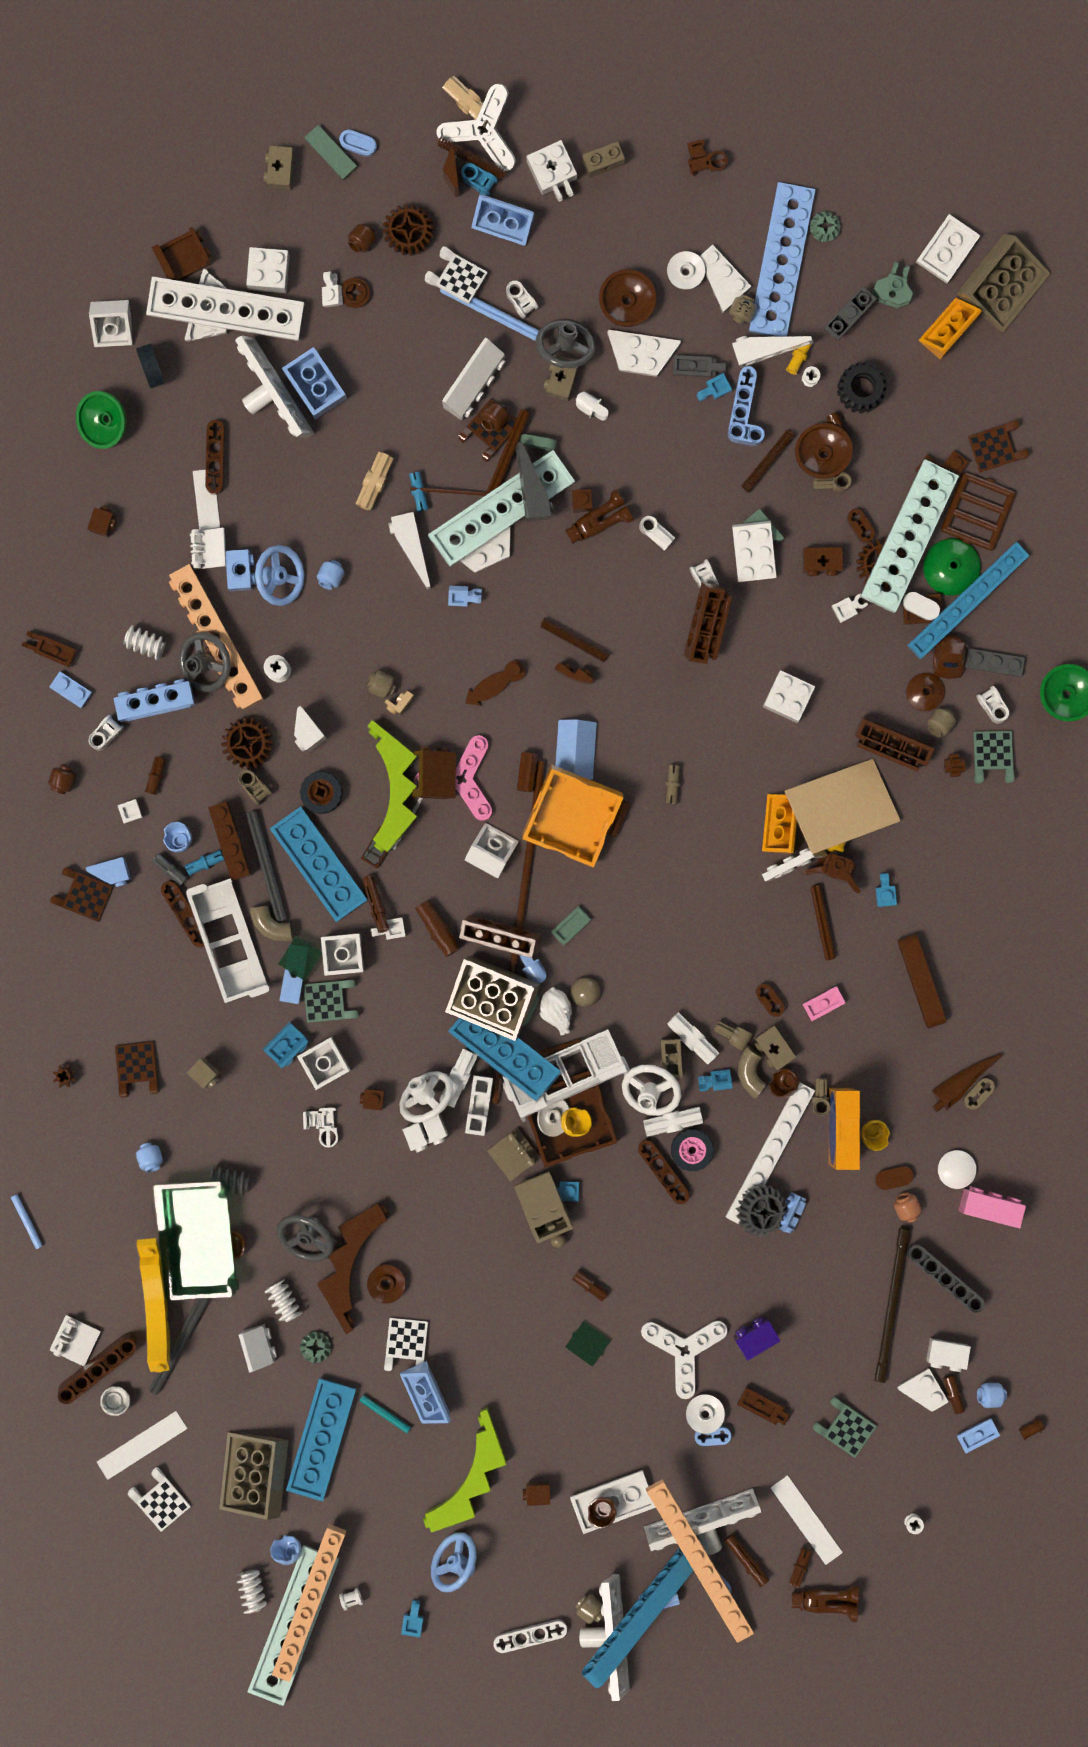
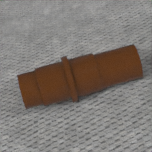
(437, 928)

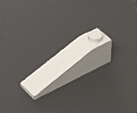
(757, 349)
(407, 536)

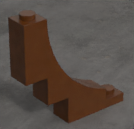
(337, 1286)

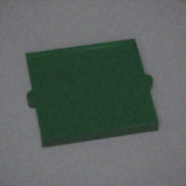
(300, 958)
(587, 1343)

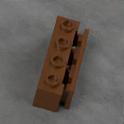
(707, 623)
(895, 741)

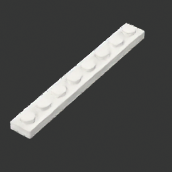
(773, 1145)

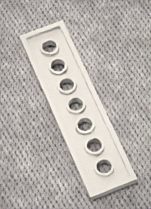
(219, 296)

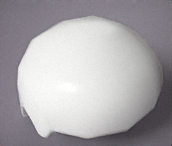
(115, 1401)

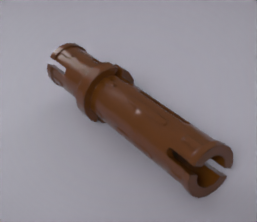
(378, 911)
(747, 1561)

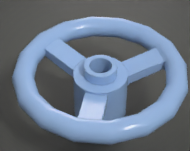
(278, 575)
(456, 1563)

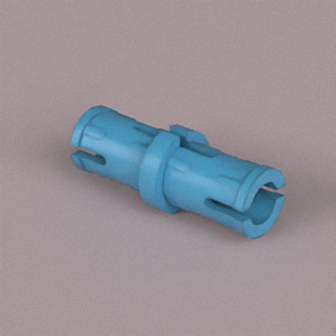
(418, 494)
(204, 862)

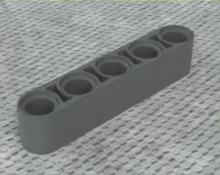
(952, 1284)

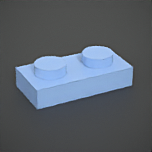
(70, 690)
(978, 1435)

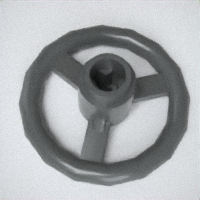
(566, 341)
(203, 662)
(307, 1235)

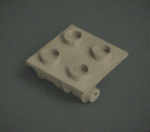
(513, 1154)

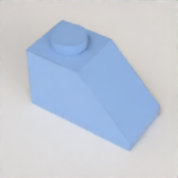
(112, 871)

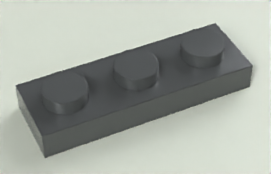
(994, 662)

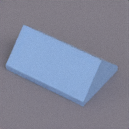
(503, 219)
(576, 747)
(425, 1394)

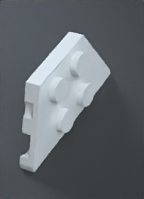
(198, 331)
(641, 352)
(489, 553)

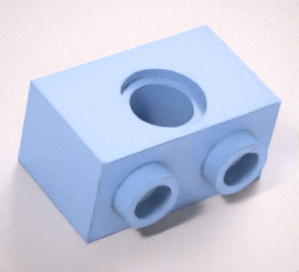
(235, 559)

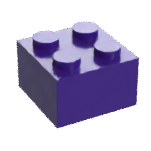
(756, 1337)

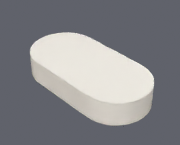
(921, 606)

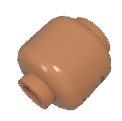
(907, 1207)

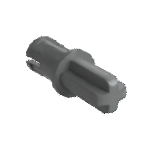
(169, 869)

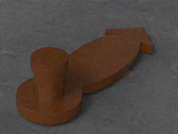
(496, 683)

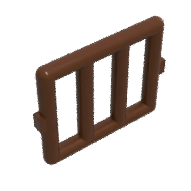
(954, 512)

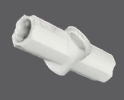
(692, 1038)
(460, 1074)
(673, 1121)

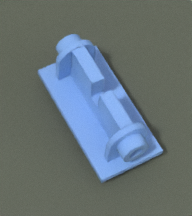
(796, 1205)

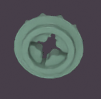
(819, 233)
(322, 1341)

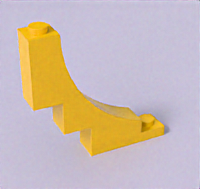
(155, 1305)

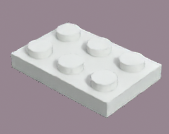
(948, 248)
(754, 551)

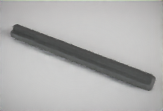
(266, 866)
(179, 1343)

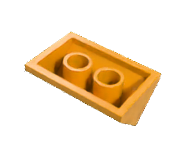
(949, 327)
(779, 825)

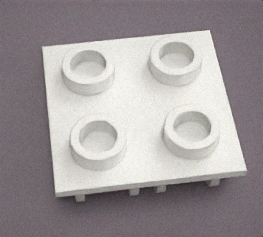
(208, 548)
(74, 1340)

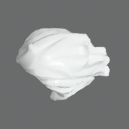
(556, 1010)

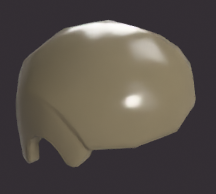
(585, 991)

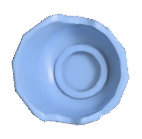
(177, 837)
(286, 1550)

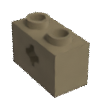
(279, 156)
(603, 159)
(560, 389)
(773, 1037)
(671, 1057)
(204, 1073)

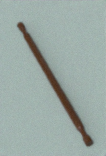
(449, 491)

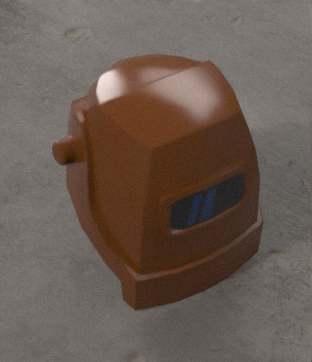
(949, 657)

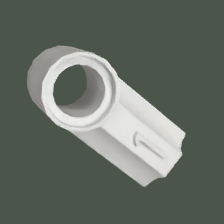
(657, 534)

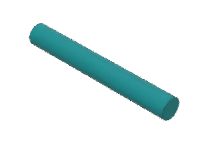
(385, 1414)

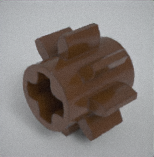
(954, 765)
(59, 1078)

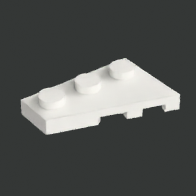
(723, 278)

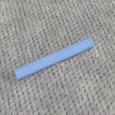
(26, 1221)

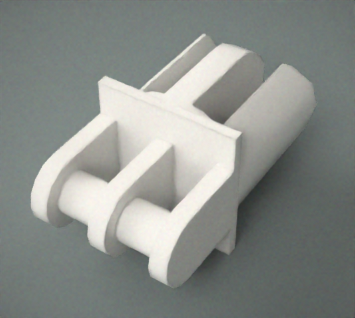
(591, 406)

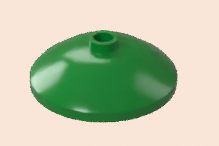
(93, 422)
(941, 575)
(1065, 678)

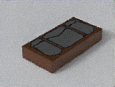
(373, 855)

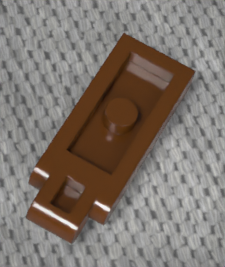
(763, 1407)

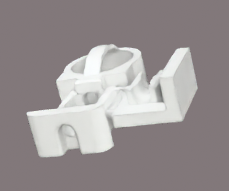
(323, 1120)

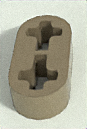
(982, 1096)

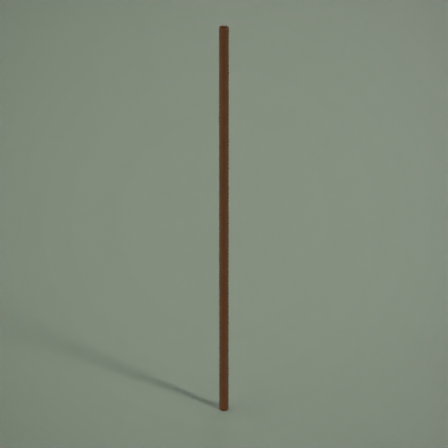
(521, 906)

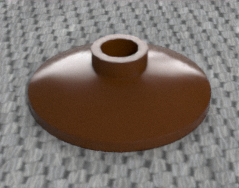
(916, 696)
(379, 1291)

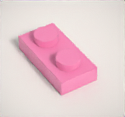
(823, 1003)

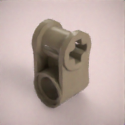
(254, 787)

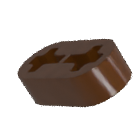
(857, 528)
(773, 997)

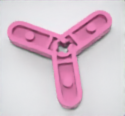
(469, 791)

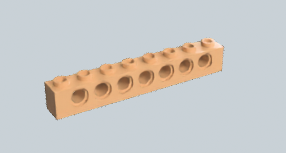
(187, 576)
(309, 1602)

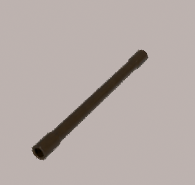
(882, 1365)

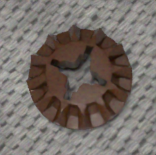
(361, 287)

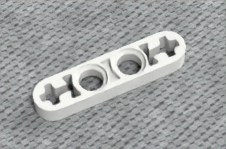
(529, 1633)

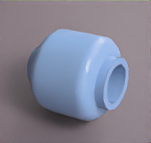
(330, 575)
(149, 1157)
(991, 1395)

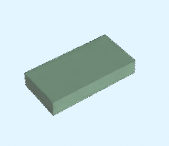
(571, 925)

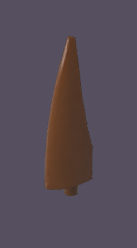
(955, 1087)

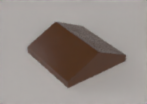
(450, 173)

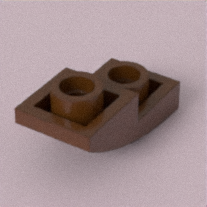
(580, 676)

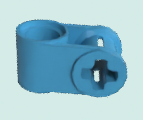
(479, 179)

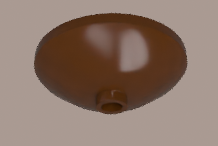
(630, 285)
(824, 439)

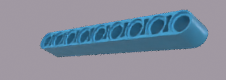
(637, 1620)

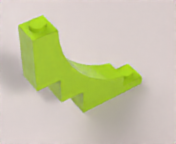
(397, 762)
(487, 1457)

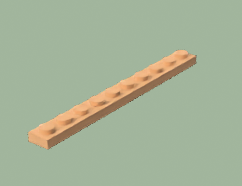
(699, 1560)

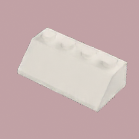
(473, 380)

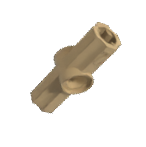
(466, 99)
(374, 481)

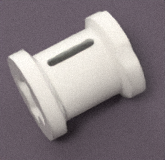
(805, 377)
(916, 1528)
(351, 1599)

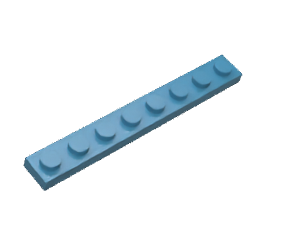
(968, 600)

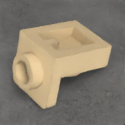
(403, 702)

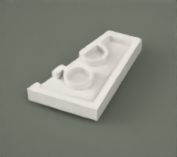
(789, 863)

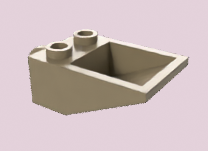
(544, 1207)

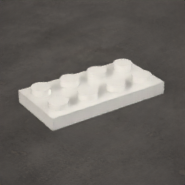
(626, 1492)

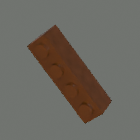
(229, 841)

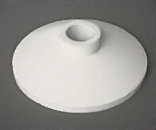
(688, 261)
(552, 1125)
(712, 1406)

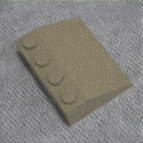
(1004, 281)
(492, 997)
(253, 1475)

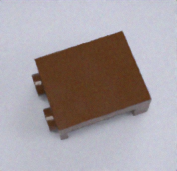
(183, 255)
(436, 774)

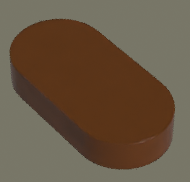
(894, 1178)

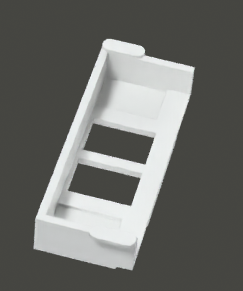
(241, 977)
(601, 1060)

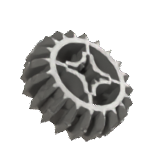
(768, 1217)

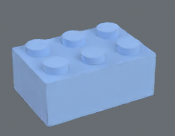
(314, 383)

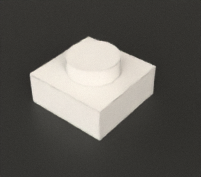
(130, 811)

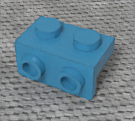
(286, 1045)

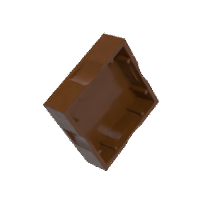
(564, 1147)

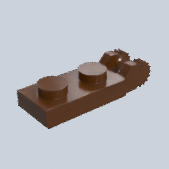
(51, 649)

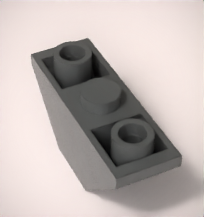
(850, 313)

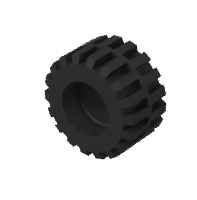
(867, 372)

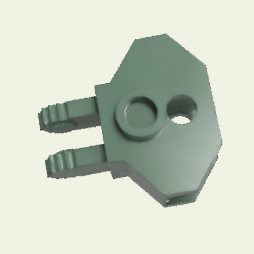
(894, 286)

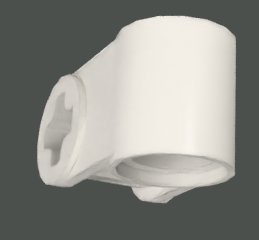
(521, 300)
(703, 573)
(993, 704)
(105, 732)

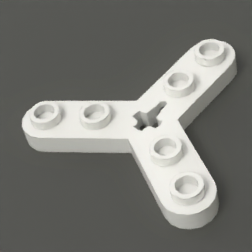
(491, 140)
(684, 1363)

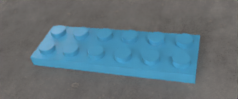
(318, 864)
(509, 1057)
(321, 1439)

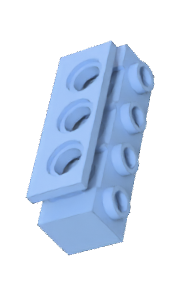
(184, 700)

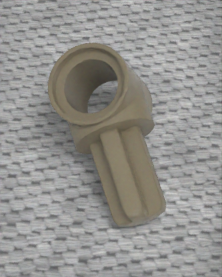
(832, 483)
(737, 1037)
(821, 1096)

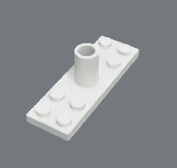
(271, 389)
(705, 1521)
(596, 1636)

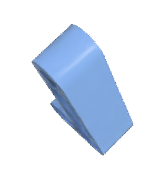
(745, 405)

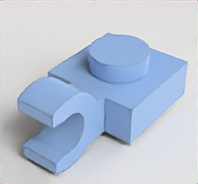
(461, 596)

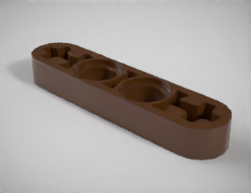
(214, 457)
(181, 916)
(665, 1170)

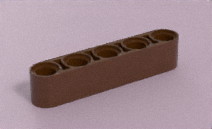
(921, 981)
(93, 1377)

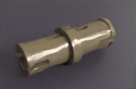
(672, 784)

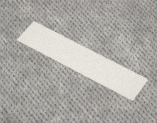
(206, 503)
(141, 1445)
(806, 1520)

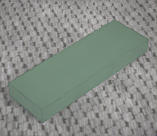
(330, 152)

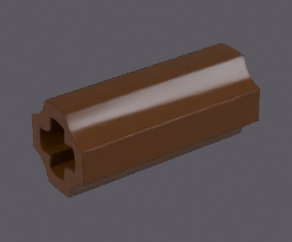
(527, 772)

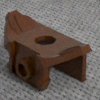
(836, 868)

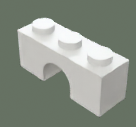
(479, 1105)

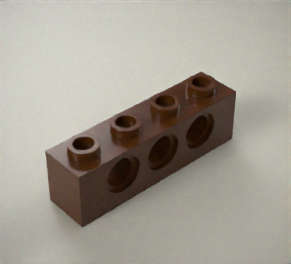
(500, 936)

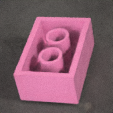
(992, 1207)

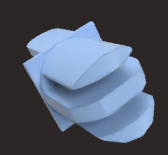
(533, 969)

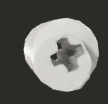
(144, 643)
(279, 675)
(283, 1301)
(251, 1588)

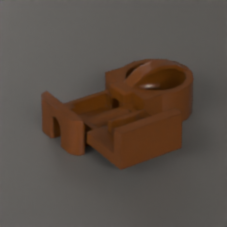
(699, 159)

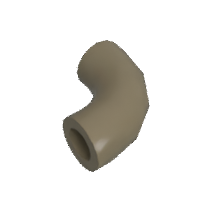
(269, 927)
(748, 1071)

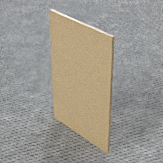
(842, 806)

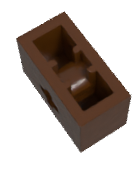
(831, 555)

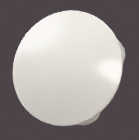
(957, 1169)

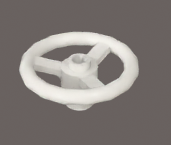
(650, 1091)
(424, 1094)

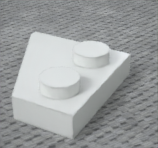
(924, 1390)

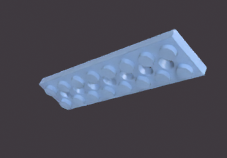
(773, 249)

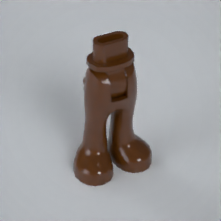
(590, 525)
(816, 1601)

